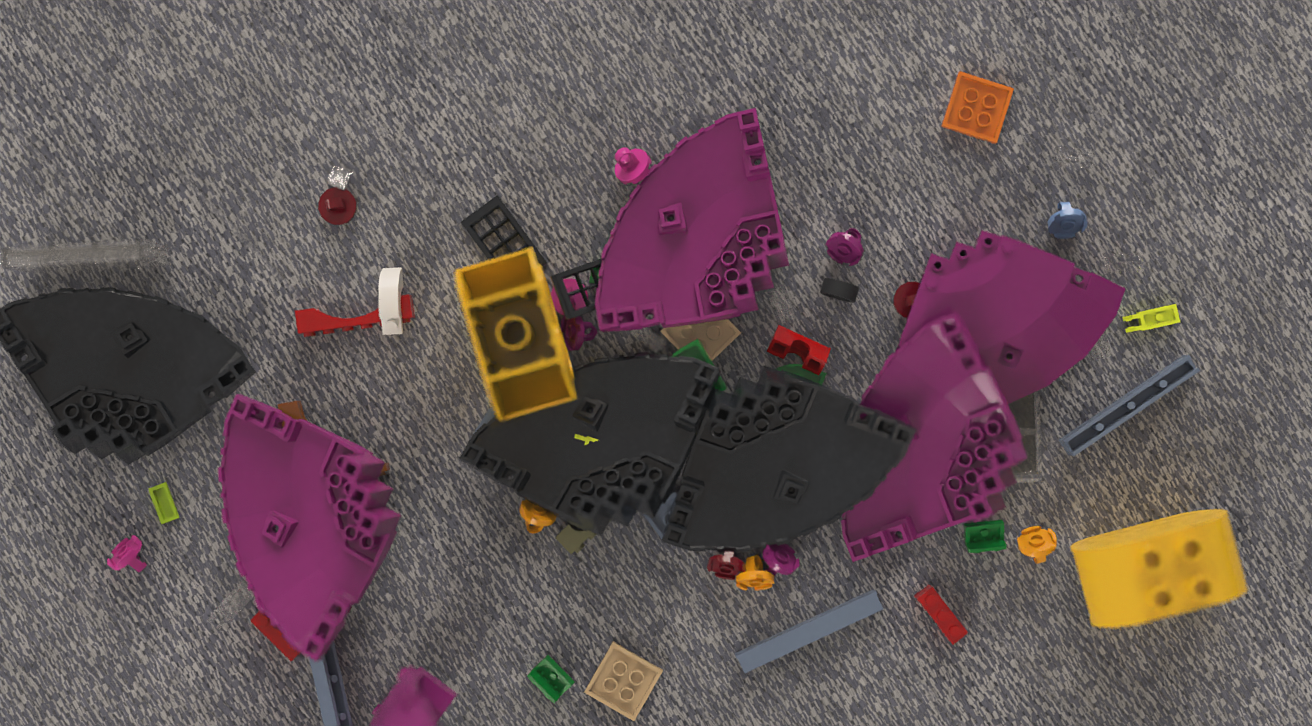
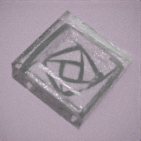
(339, 178)

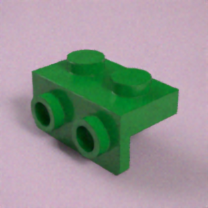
(984, 536)
(550, 678)

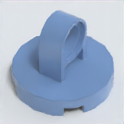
(1067, 221)

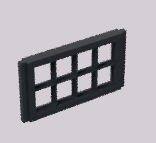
(486, 210)
(563, 294)

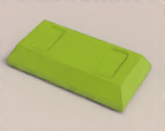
(163, 503)

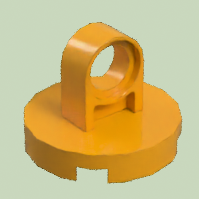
(535, 515)
(1037, 543)
(754, 575)

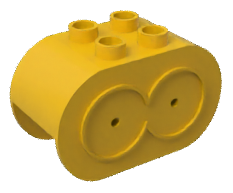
(516, 334)
(1159, 568)

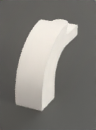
(390, 300)

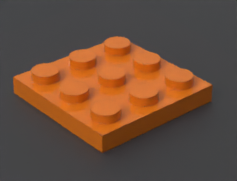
(977, 107)

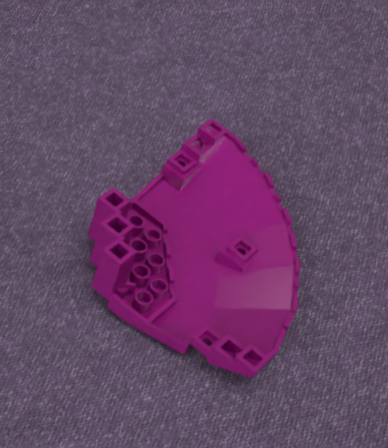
(714, 249)
(1018, 305)
(959, 445)
(327, 515)
(414, 700)

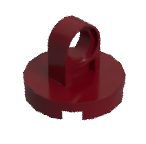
(337, 206)
(904, 298)
(726, 565)

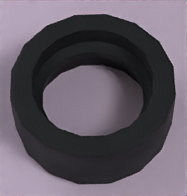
(839, 290)

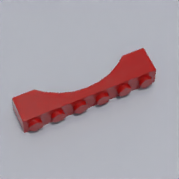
(314, 320)

